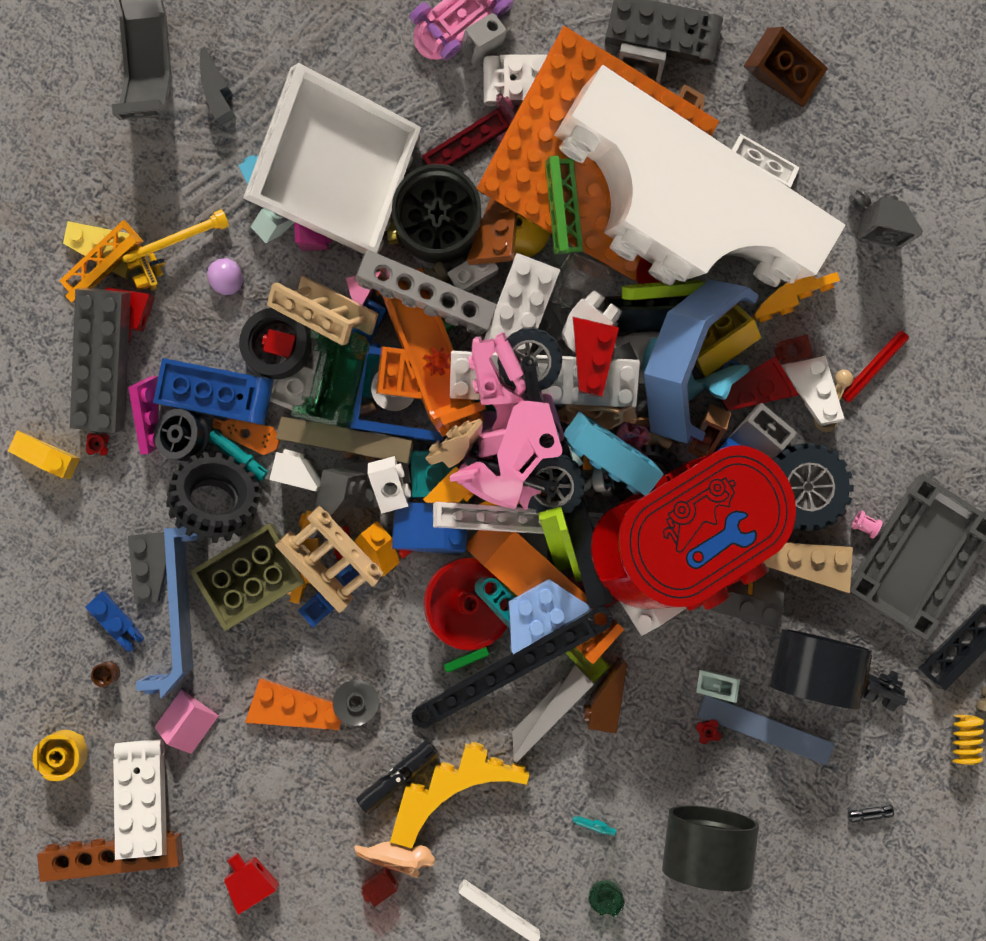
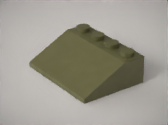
(247, 577)

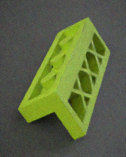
(559, 540)

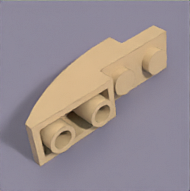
(457, 444)

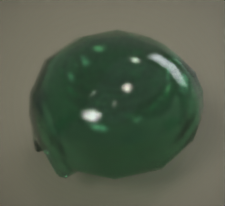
(606, 898)

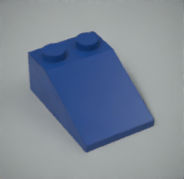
(415, 532)

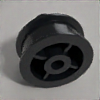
(181, 435)

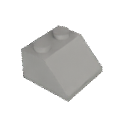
(644, 59)

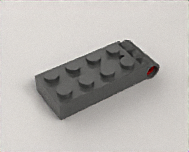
(665, 29)

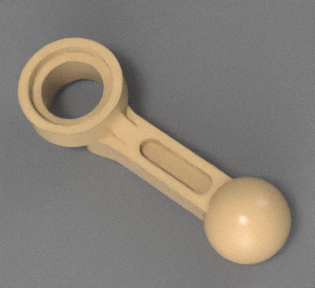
(842, 379)

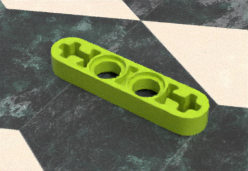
(660, 290)

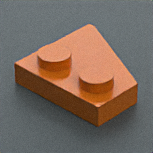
(396, 374)

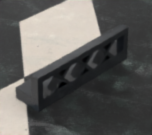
(964, 656)

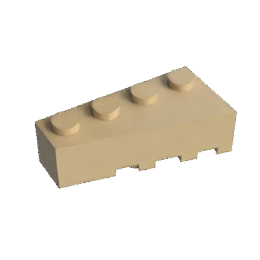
(816, 562)

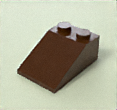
(785, 65)
(605, 702)

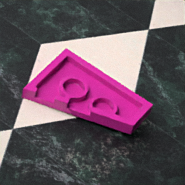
(145, 412)

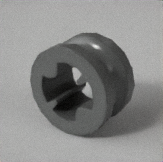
(860, 200)

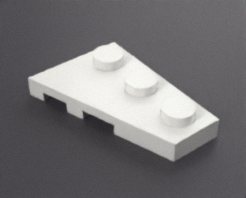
(816, 387)

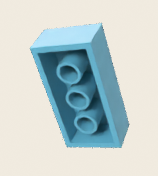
(612, 454)

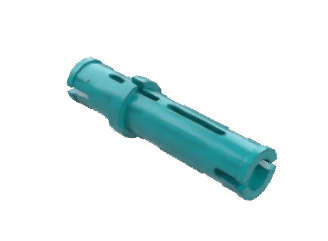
(230, 449)

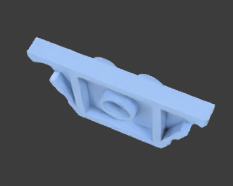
(541, 612)

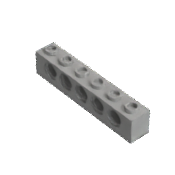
(481, 308)

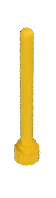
(216, 221)

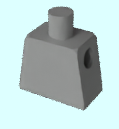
(484, 37)

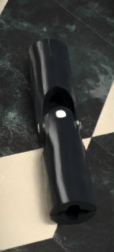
(387, 785)

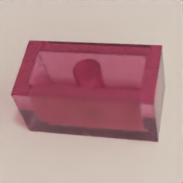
(633, 434)

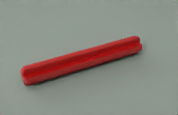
(875, 366)

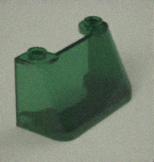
(334, 381)

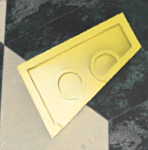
(85, 237)

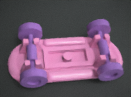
(442, 28)

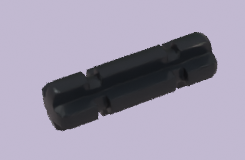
(870, 813)

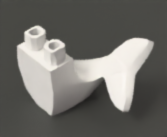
(589, 310)

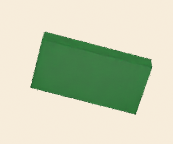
(466, 659)

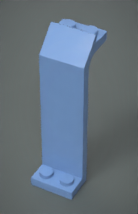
(178, 614)

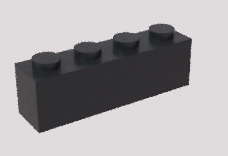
(642, 314)

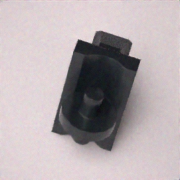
(888, 687)

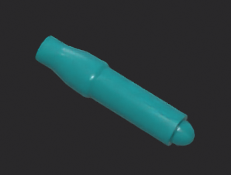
(595, 825)

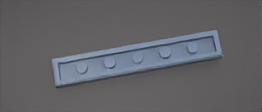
(766, 729)

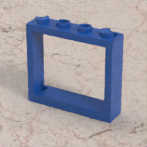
(382, 428)

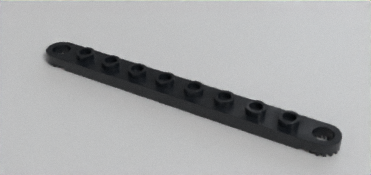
(512, 667)

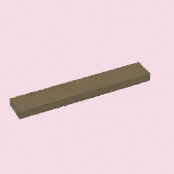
(344, 440)

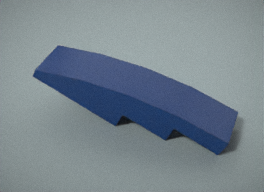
(318, 606)

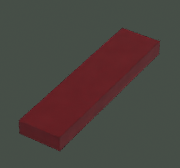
(468, 140)

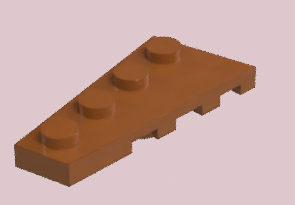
(495, 236)

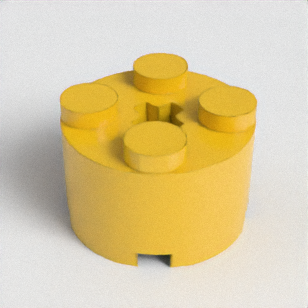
(71, 747)

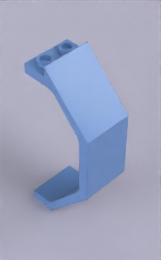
(677, 352)

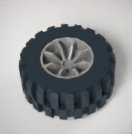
(817, 483)

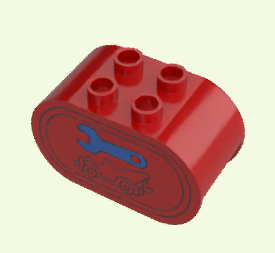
(696, 531)

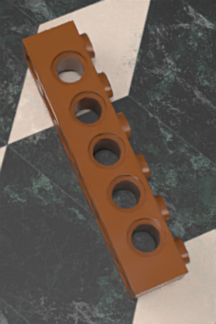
(52, 867)

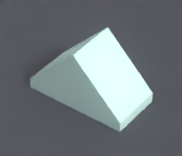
(718, 685)

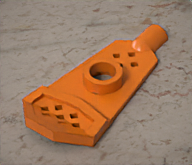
(256, 436)

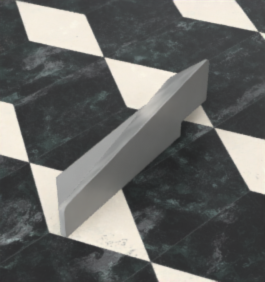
(549, 711)

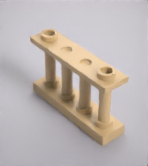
(322, 309)
(315, 572)

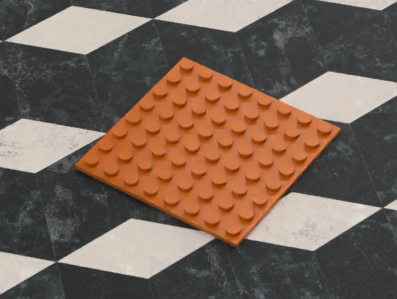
(518, 167)

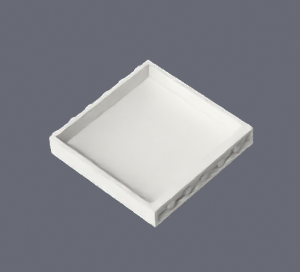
(332, 160)

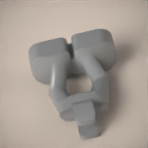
(601, 483)

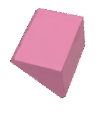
(185, 722)

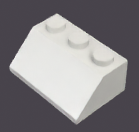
(766, 160)
(295, 470)

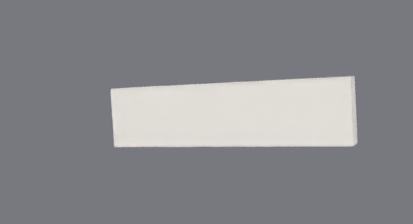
(499, 911)

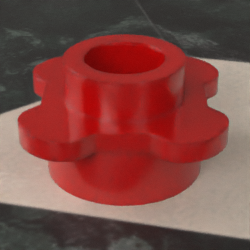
(91, 447)
(706, 725)

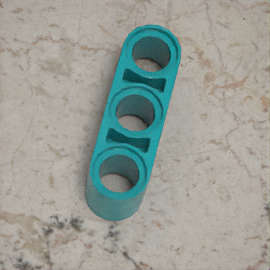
(494, 597)

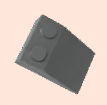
(339, 493)

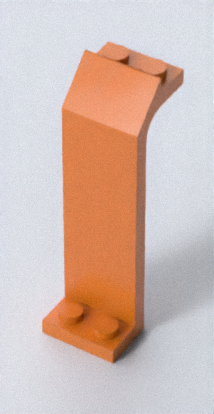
(418, 335)
(523, 567)

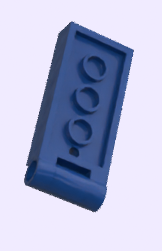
(213, 391)

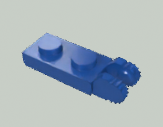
(114, 620)

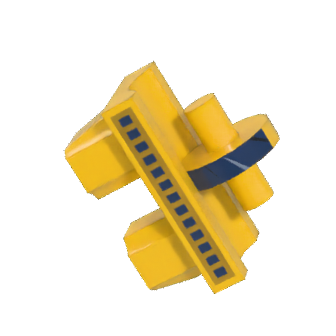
(147, 279)

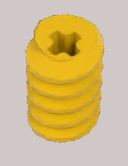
(968, 740)

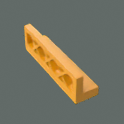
(104, 265)

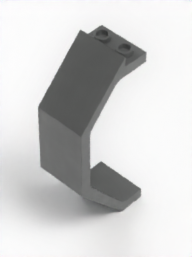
(144, 59)

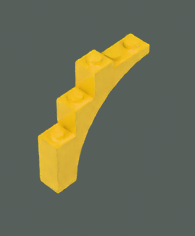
(445, 782)

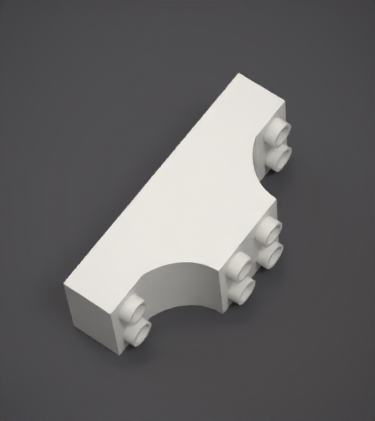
(685, 194)

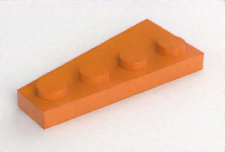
(290, 707)

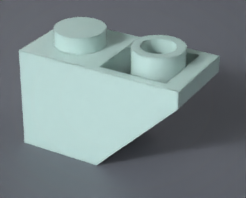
(270, 225)

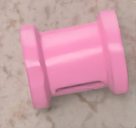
(867, 524)

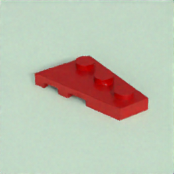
(594, 353)
(760, 385)

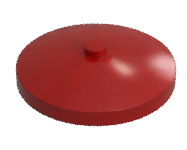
(455, 609)

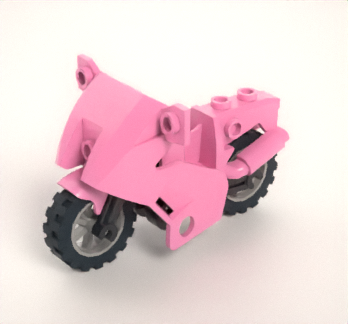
(523, 427)

